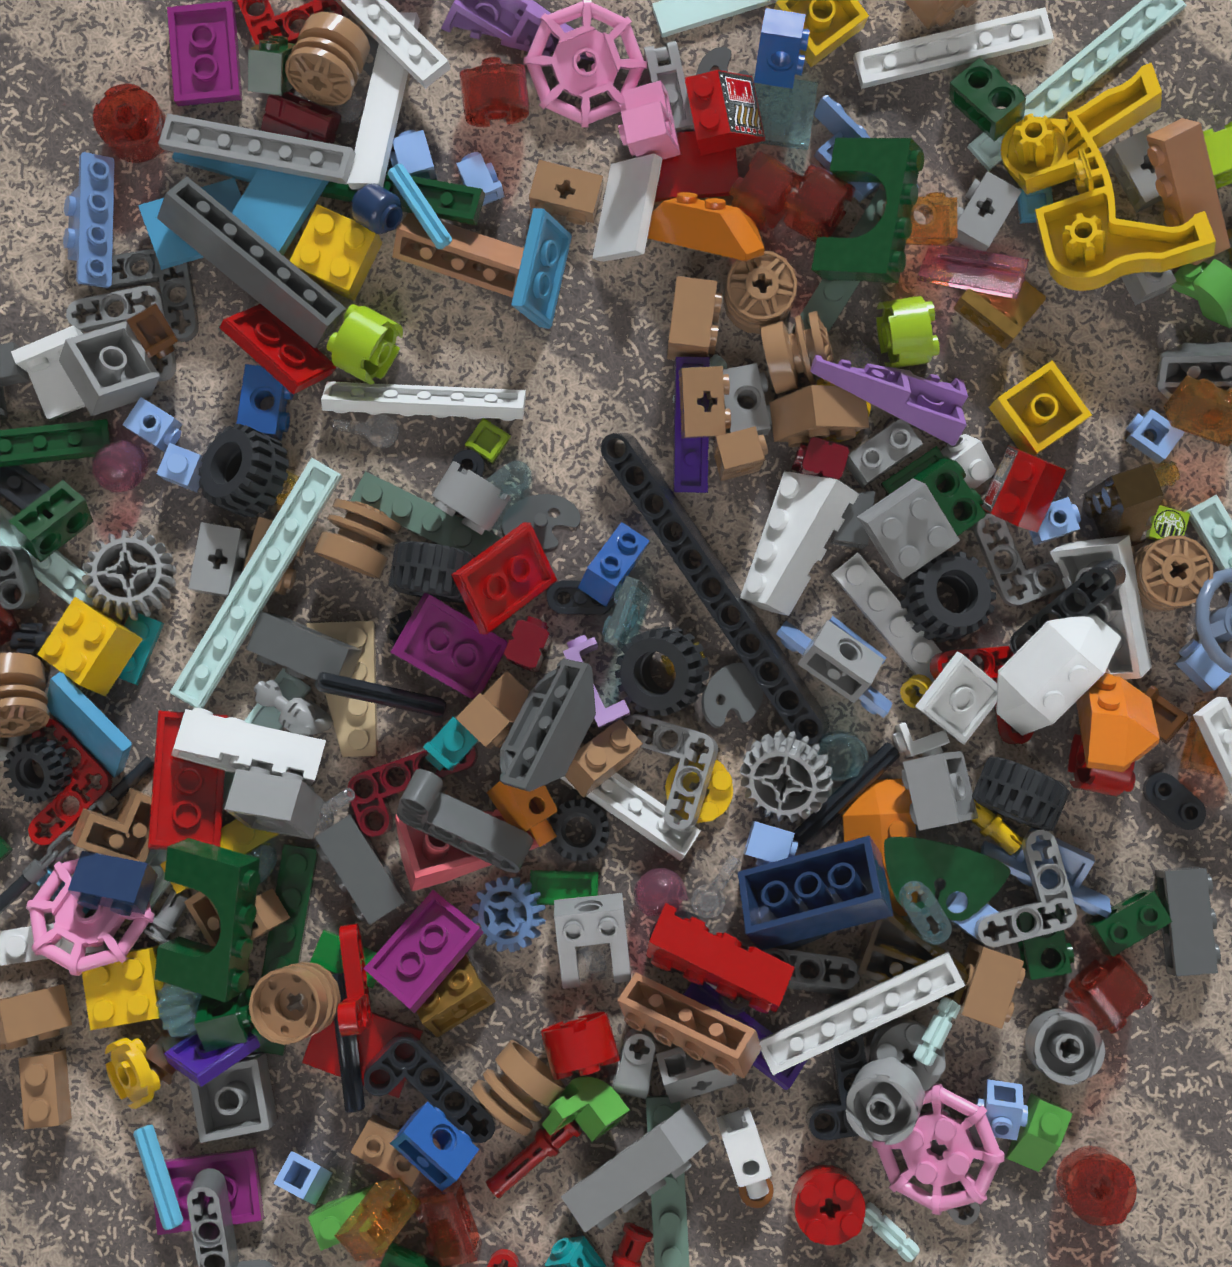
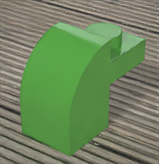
(1210, 286)
(591, 1104)

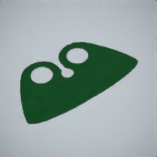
(961, 868)

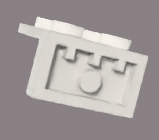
(47, 375)

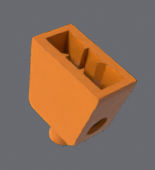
(526, 810)

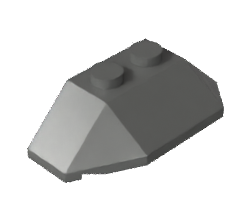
(1198, 361)
(549, 727)

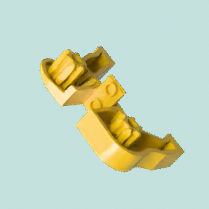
(1081, 234)

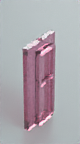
(974, 269)

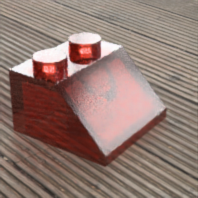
(449, 1224)

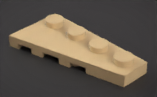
(352, 718)

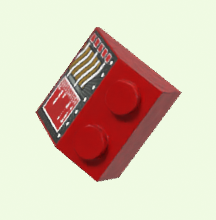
(724, 110)
(1022, 489)

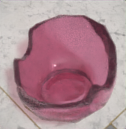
(119, 466)
(658, 888)

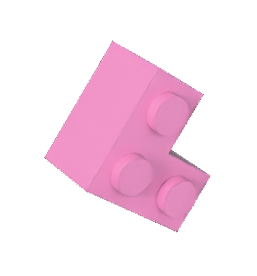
(648, 122)

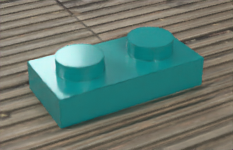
(149, 631)

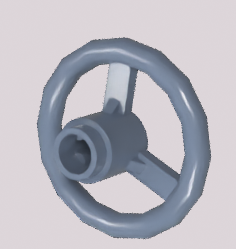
(1216, 624)

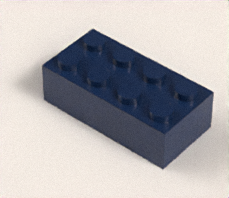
(814, 893)

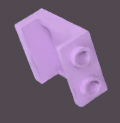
(604, 716)

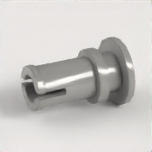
(166, 918)

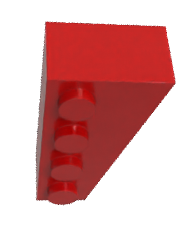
(718, 961)

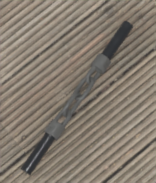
(105, 803)

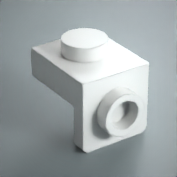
(973, 458)
(927, 745)

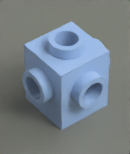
(1005, 1115)

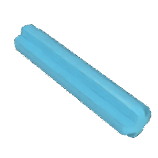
(419, 206)
(158, 1177)

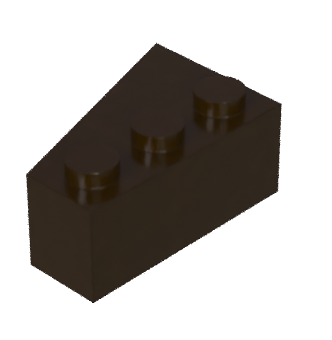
(1125, 503)
(895, 947)

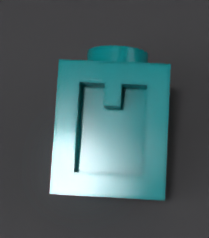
(450, 745)
(574, 1253)

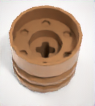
(327, 59)
(745, 303)
(794, 352)
(357, 538)
(1153, 567)
(22, 695)
(277, 1008)
(513, 1093)

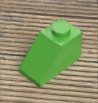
(1042, 1133)
(330, 1217)

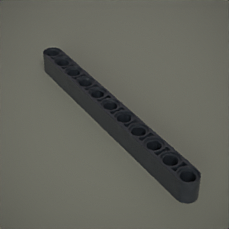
(699, 578)

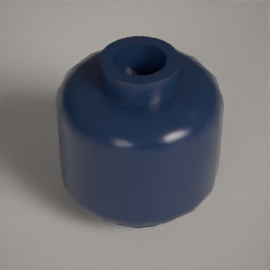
(377, 209)

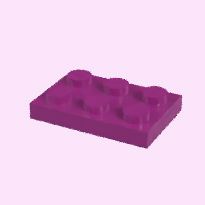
(204, 53)
(449, 647)
(423, 951)
(242, 1182)

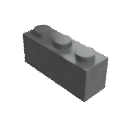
(300, 648)
(360, 870)
(1190, 935)

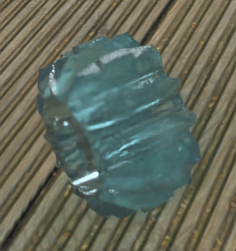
(178, 1010)

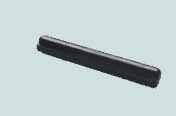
(380, 694)
(846, 794)
(349, 1061)

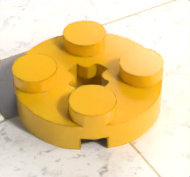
(719, 793)
(131, 1072)

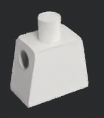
(745, 1152)

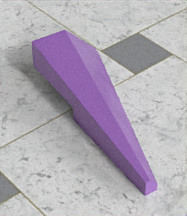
(510, 20)
(917, 400)

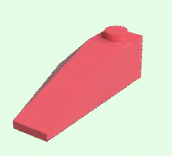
(434, 861)

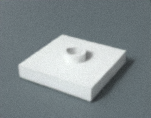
(959, 698)

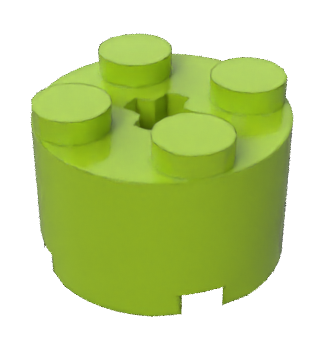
(907, 331)
(365, 343)

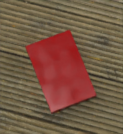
(692, 173)
(277, 348)
(504, 578)
(323, 1050)

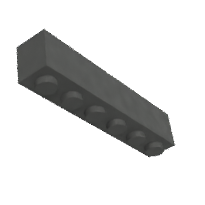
(250, 262)

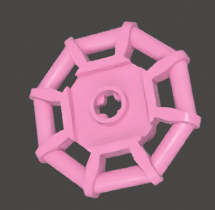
(567, 55)
(79, 930)
(956, 1159)

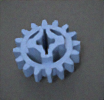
(521, 910)

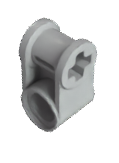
(634, 1069)

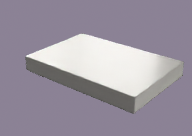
(627, 208)

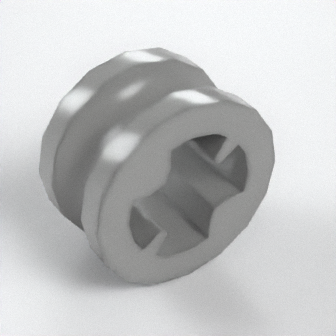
(968, 1218)

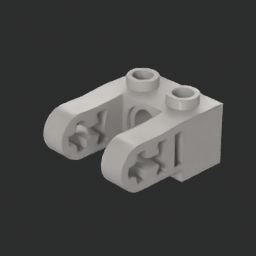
(591, 922)

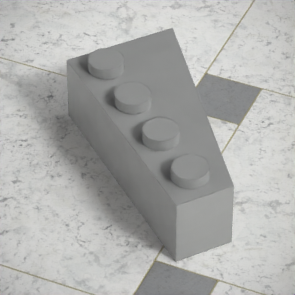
(637, 1170)

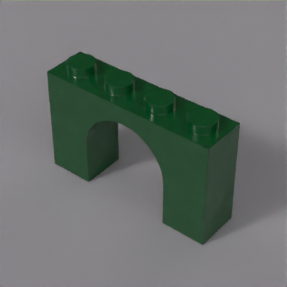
(880, 252)
(231, 885)

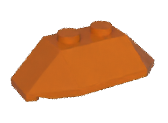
(706, 227)
(1116, 724)
(882, 814)

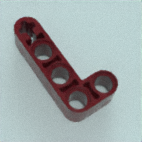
(383, 788)

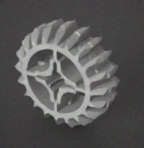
(100, 575)
(763, 777)

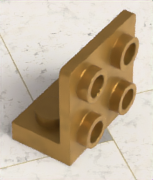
(1000, 316)
(455, 999)

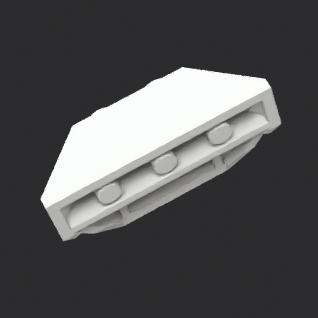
(1053, 671)

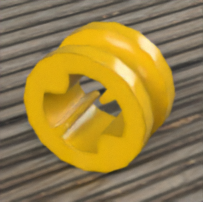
(908, 693)

